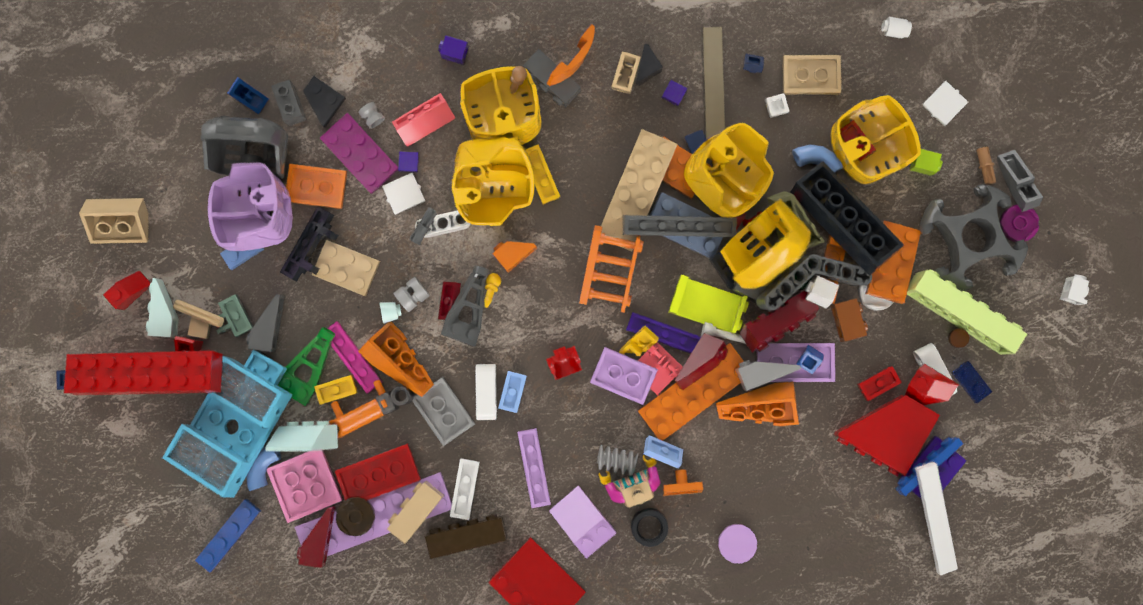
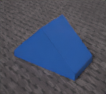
(247, 95)

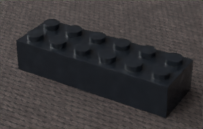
(846, 218)

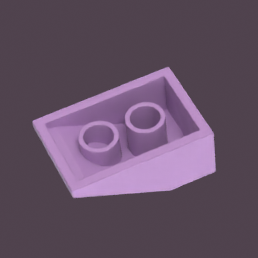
(582, 521)

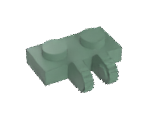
(235, 315)

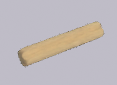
(198, 313)

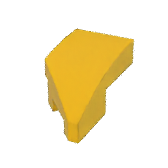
(640, 342)

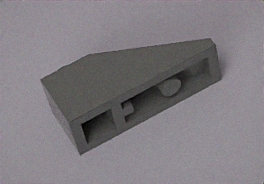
(266, 329)

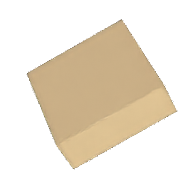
(199, 328)

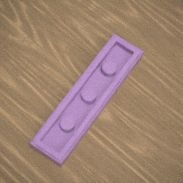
(534, 468)

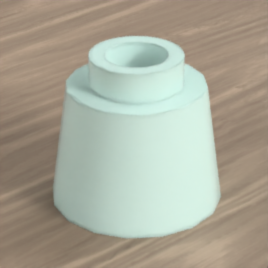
(389, 311)

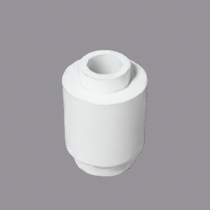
(896, 27)

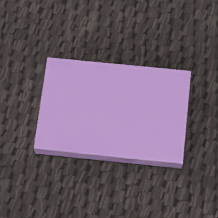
(623, 375)

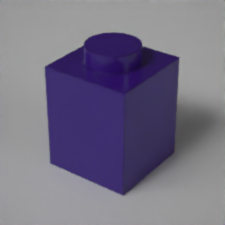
(453, 49)

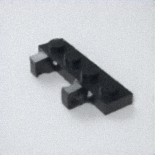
(300, 257)

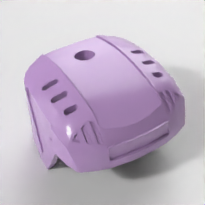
(245, 220)

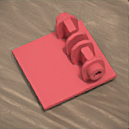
(667, 366)

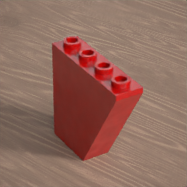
(891, 433)

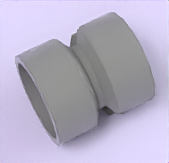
(404, 295)

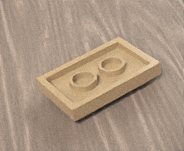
(812, 74)
(346, 268)

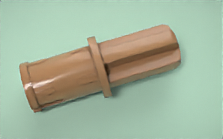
(986, 165)

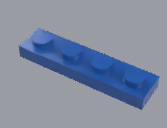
(948, 447)
(228, 535)

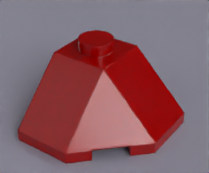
(930, 386)

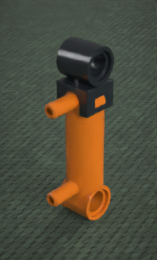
(382, 405)

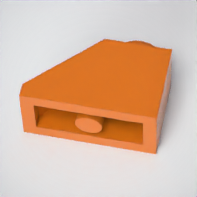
(512, 253)

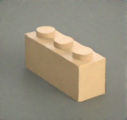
(414, 511)

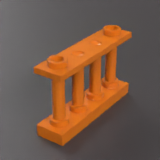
(595, 257)

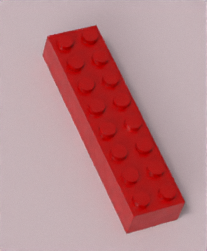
(143, 373)

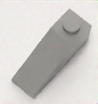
(758, 373)

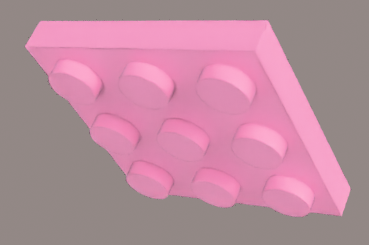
(304, 484)

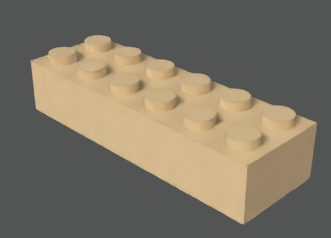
(638, 183)

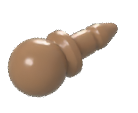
(518, 76)

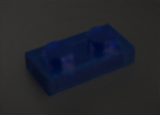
(971, 382)

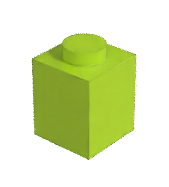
(927, 163)

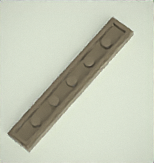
(713, 81)

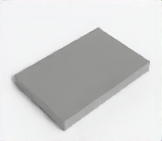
(443, 412)

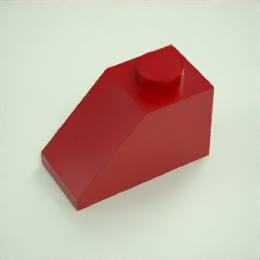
(127, 290)

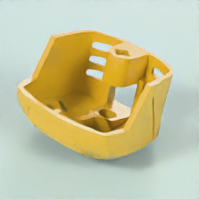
(499, 110)
(888, 131)
(501, 164)
(726, 185)
(760, 270)

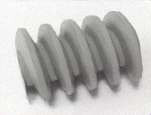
(616, 460)

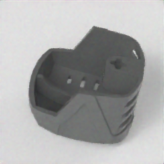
(238, 131)

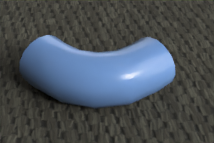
(815, 155)
(257, 474)

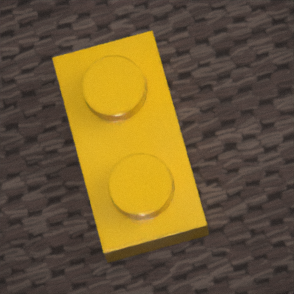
(336, 389)

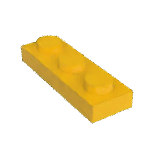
(542, 177)

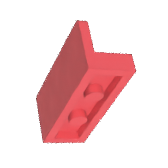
(423, 120)

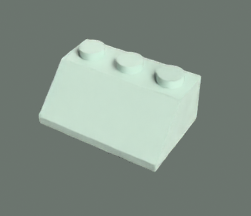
(304, 437)

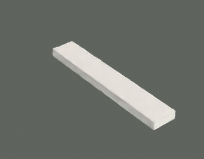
(936, 518)

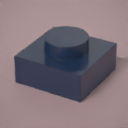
(753, 63)

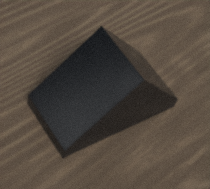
(648, 66)

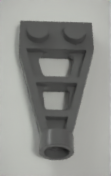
(457, 329)

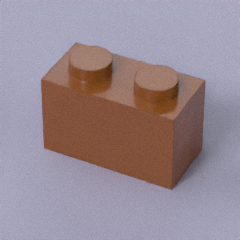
(849, 320)

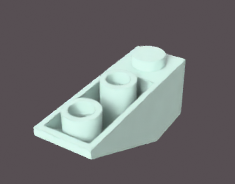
(162, 317)

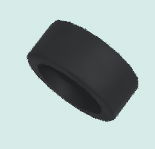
(654, 541)

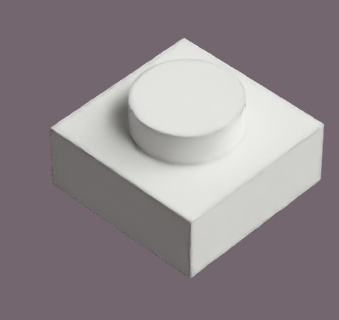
(777, 105)

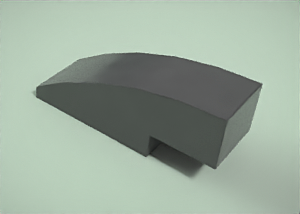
(1019, 181)

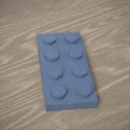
(669, 206)

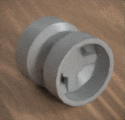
(372, 116)

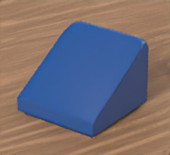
(810, 359)

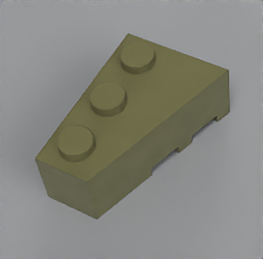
(790, 200)

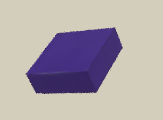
(674, 92)
(408, 161)

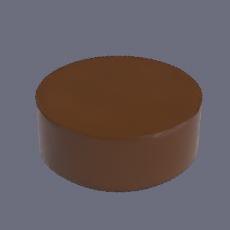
(958, 338)

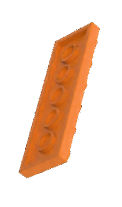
(677, 406)

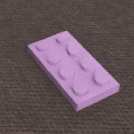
(790, 353)

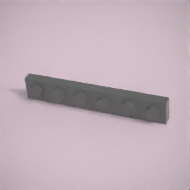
(679, 226)

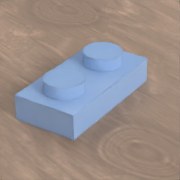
(512, 392)
(663, 451)

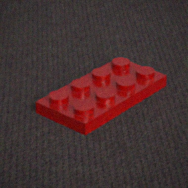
(379, 474)

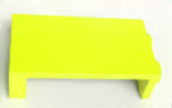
(708, 304)

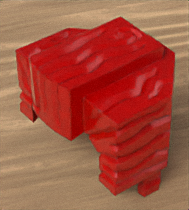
(564, 362)

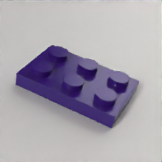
(946, 470)

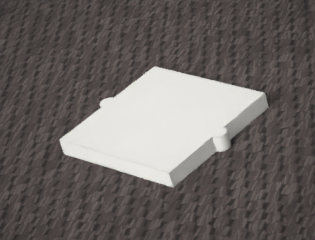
(945, 103)
(403, 193)

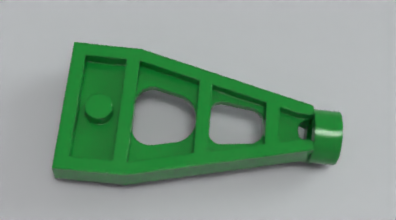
(302, 390)

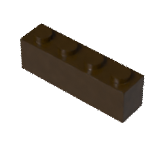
(465, 537)

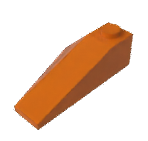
(392, 356)
(769, 404)

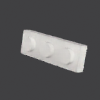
(464, 489)

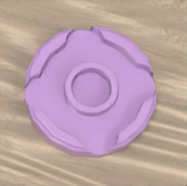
(737, 543)

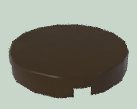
(355, 516)

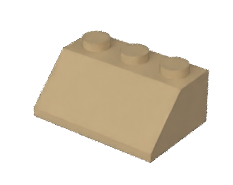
(115, 220)

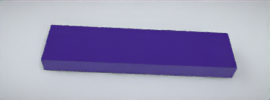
(667, 334)

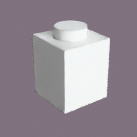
(821, 291)

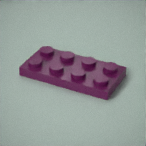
(359, 153)

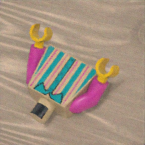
(634, 488)

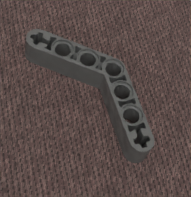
(804, 273)

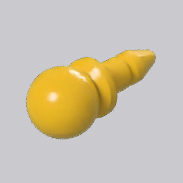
(493, 281)

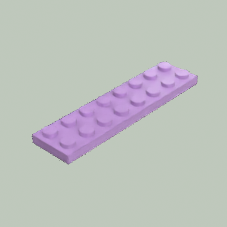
(384, 507)

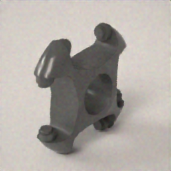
(985, 217)

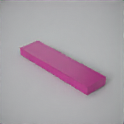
(353, 359)

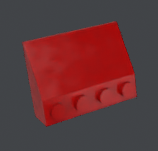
(535, 579)

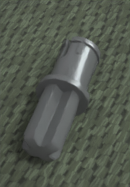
(423, 226)

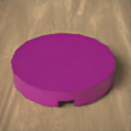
(1018, 224)

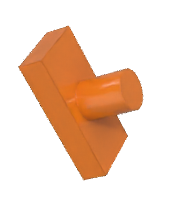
(682, 485)

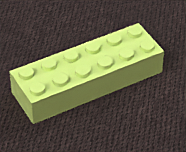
(966, 312)

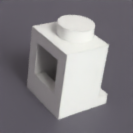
(1075, 290)

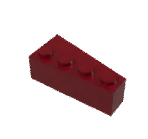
(779, 321)

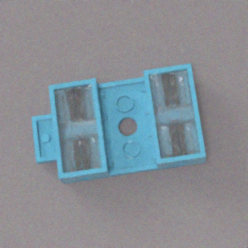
(253, 400)

